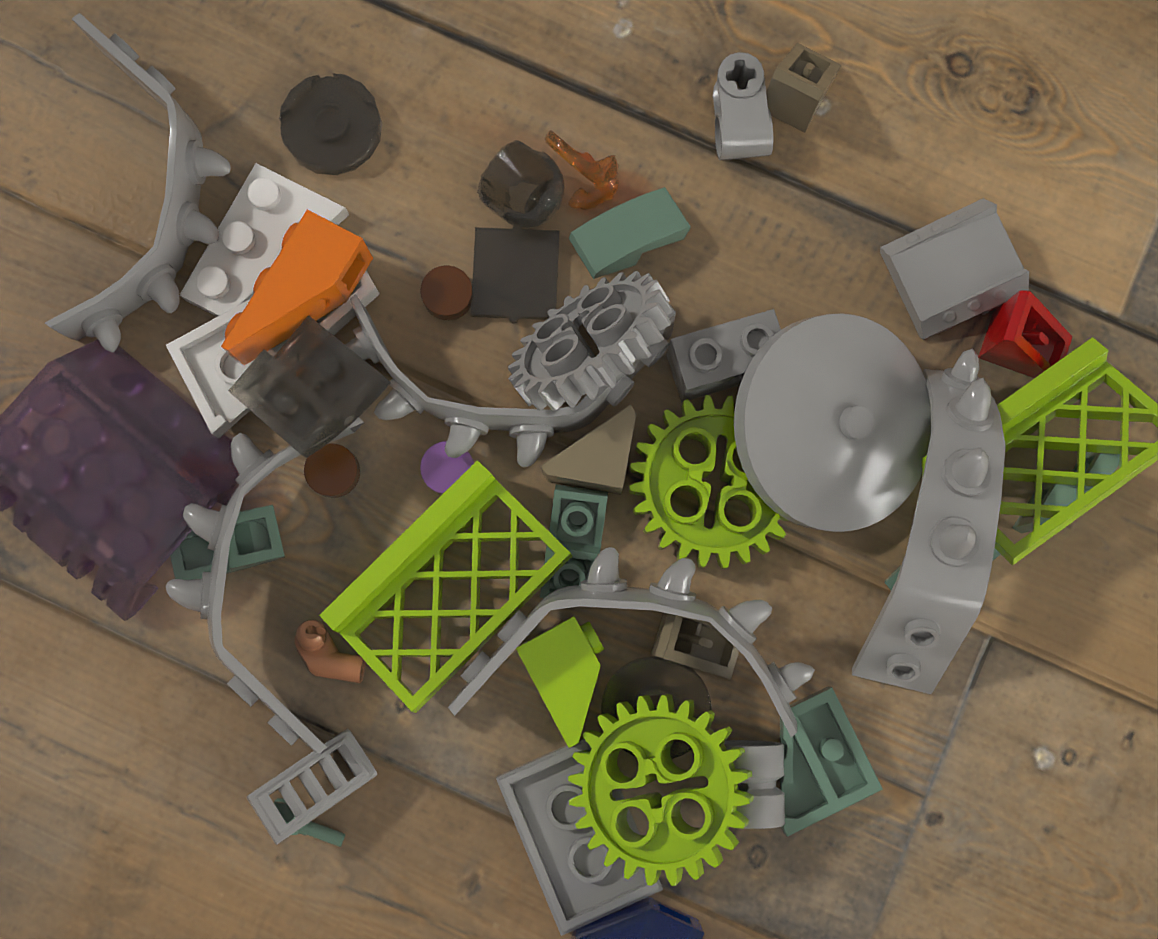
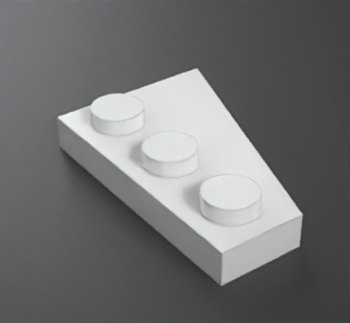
(252, 239)

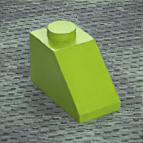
(565, 673)

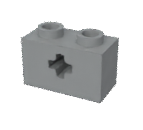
(718, 355)

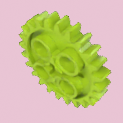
(668, 473)
(669, 840)

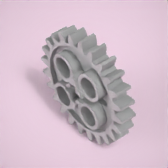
(621, 320)

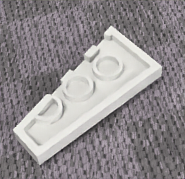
(212, 371)

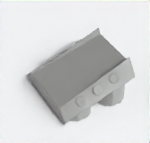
(955, 268)

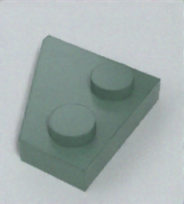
(822, 763)

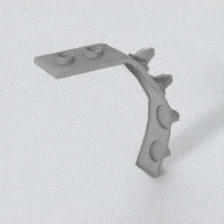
(179, 220)
(468, 422)
(949, 539)
(207, 593)
(670, 596)

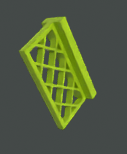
(1050, 397)
(413, 554)

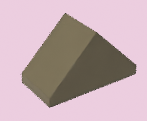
(800, 86)
(596, 459)
(694, 645)

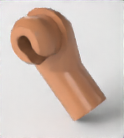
(322, 655)

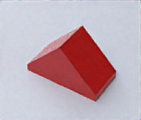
(1024, 336)

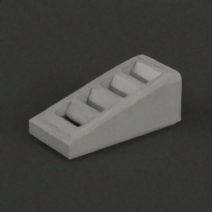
(354, 758)

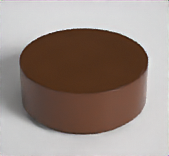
(446, 292)
(332, 471)

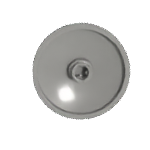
(833, 422)

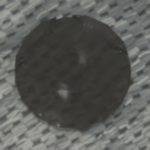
(330, 124)

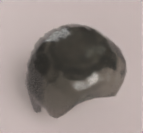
(522, 186)

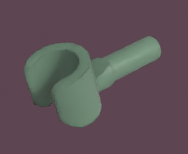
(312, 829)

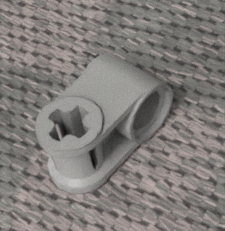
(743, 115)

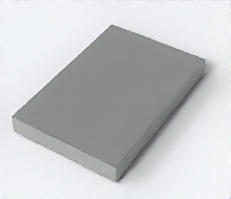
(569, 873)

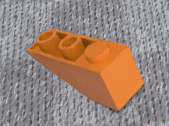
(309, 277)

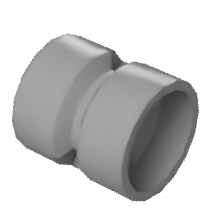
(767, 766)

